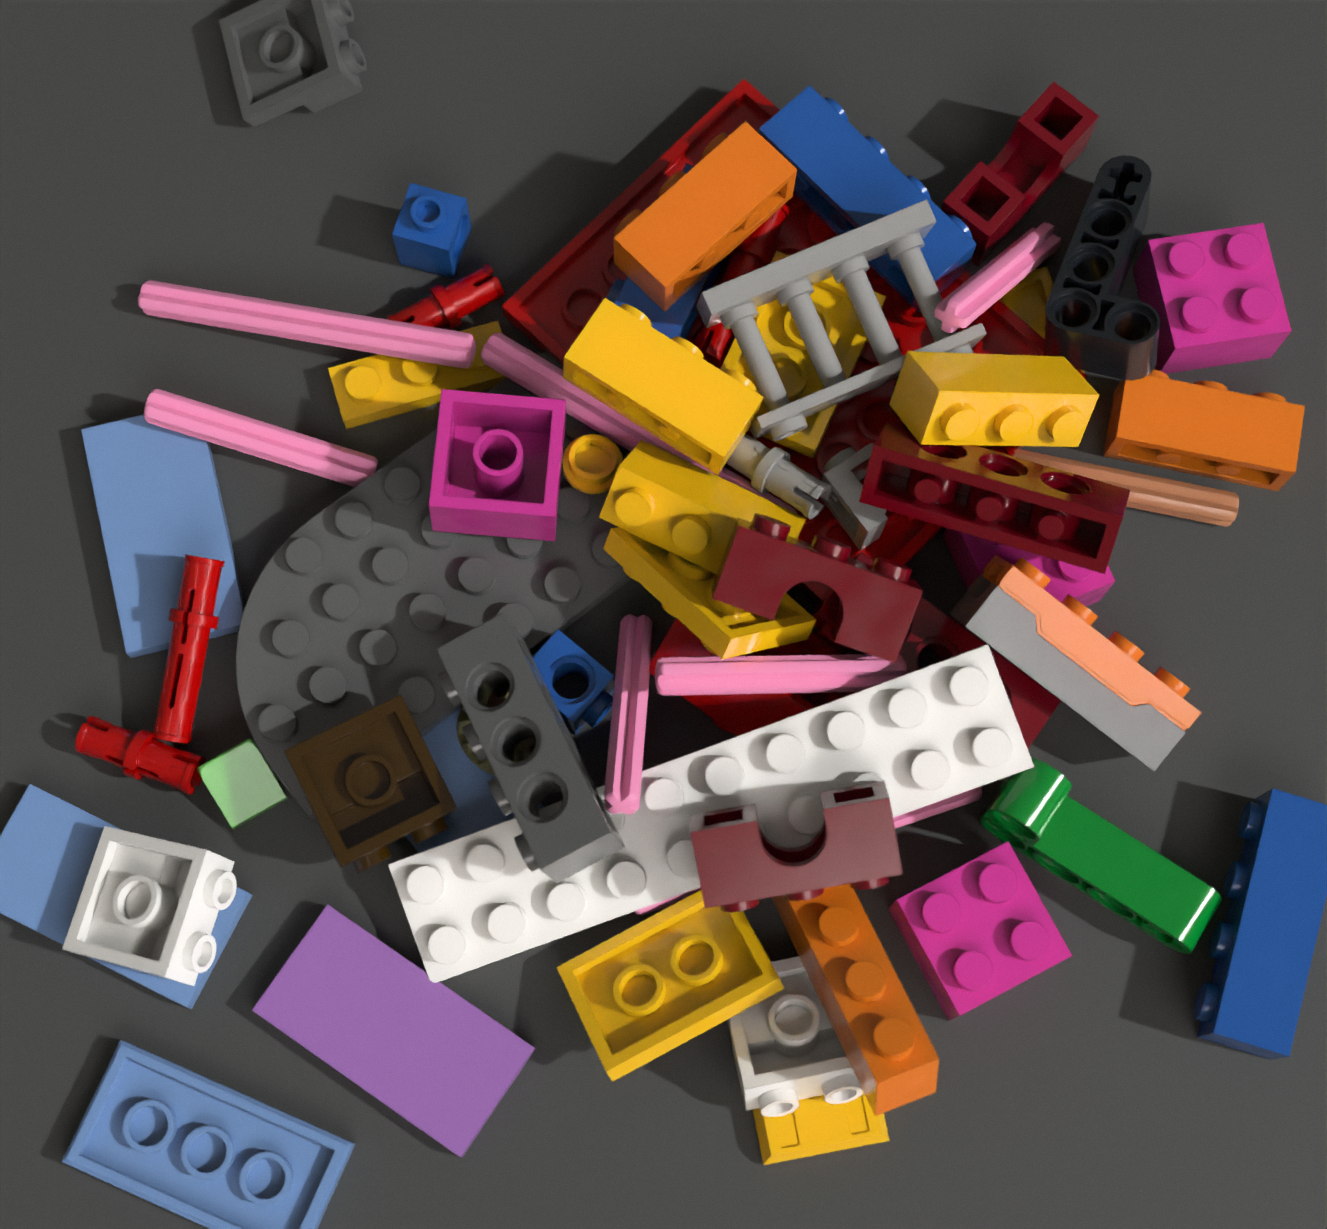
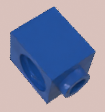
(432, 230)
(564, 657)

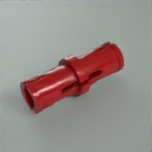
(454, 301)
(139, 754)

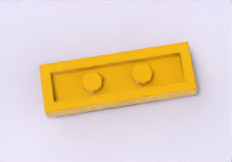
(394, 385)

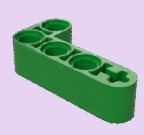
(1099, 857)

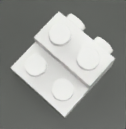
(151, 905)
(790, 1048)

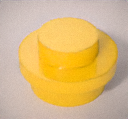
(591, 463)

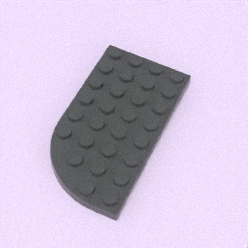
(372, 592)

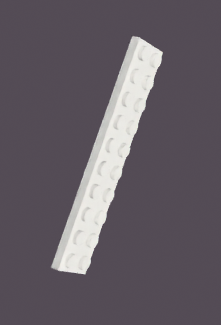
(917, 733)

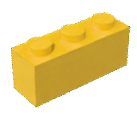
(662, 384)
(992, 399)
(683, 505)

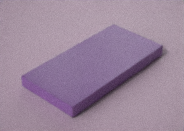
(394, 1030)

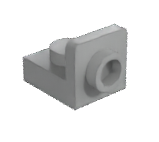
(859, 520)

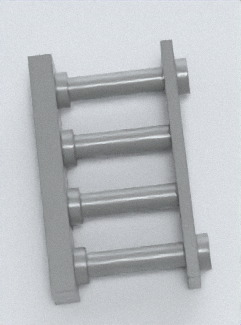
(791, 283)

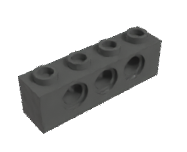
(582, 827)

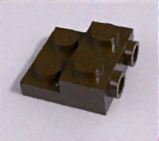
(372, 784)

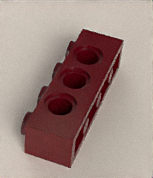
(996, 497)
(946, 639)

